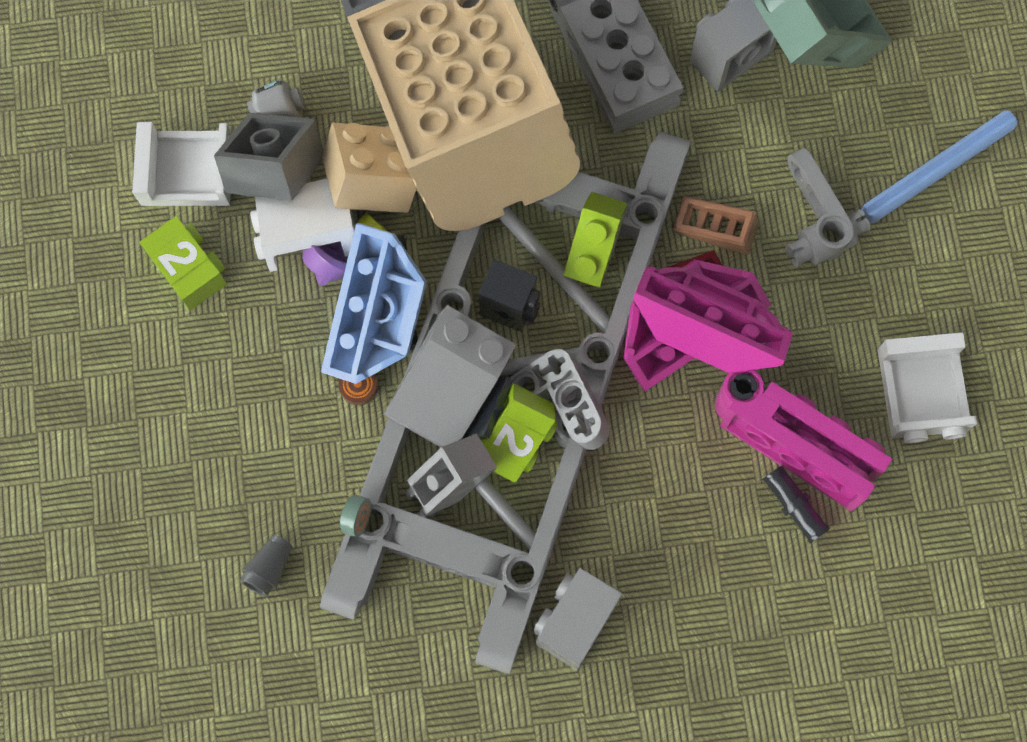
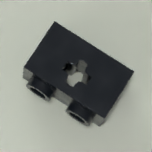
(509, 296)

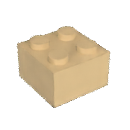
(366, 169)

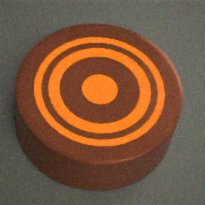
(359, 393)

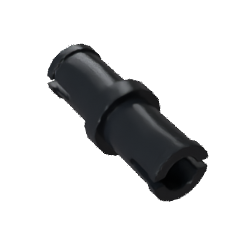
(796, 504)

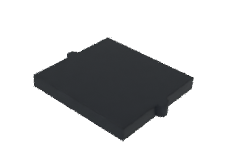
(489, 412)

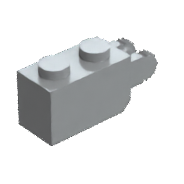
(450, 475)

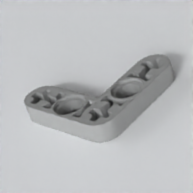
(559, 387)

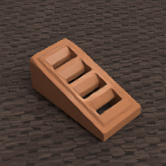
(720, 211)

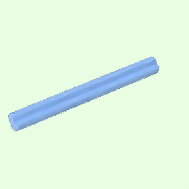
(939, 166)

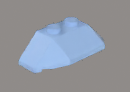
(374, 307)

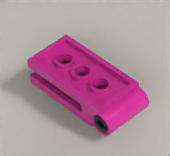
(801, 438)

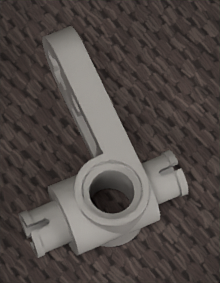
(828, 210)

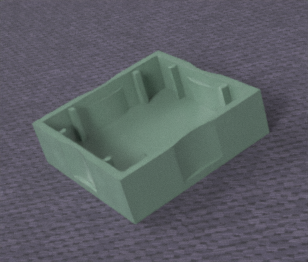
(825, 31)

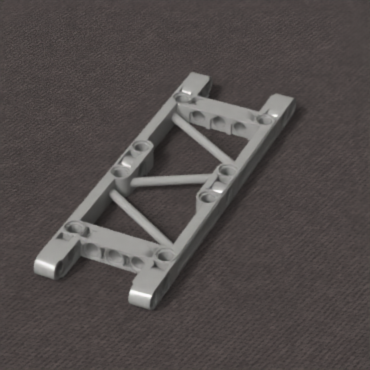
(467, 553)

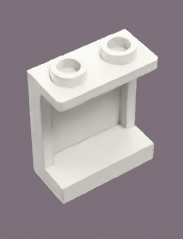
(178, 167)
(300, 223)
(925, 387)

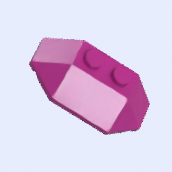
(710, 320)
(654, 360)

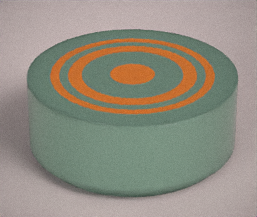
(355, 515)

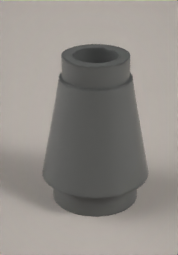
(266, 567)

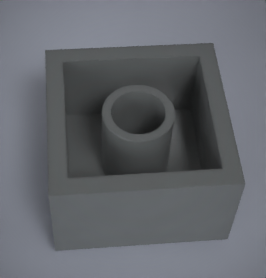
(269, 156)

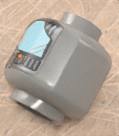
(277, 99)

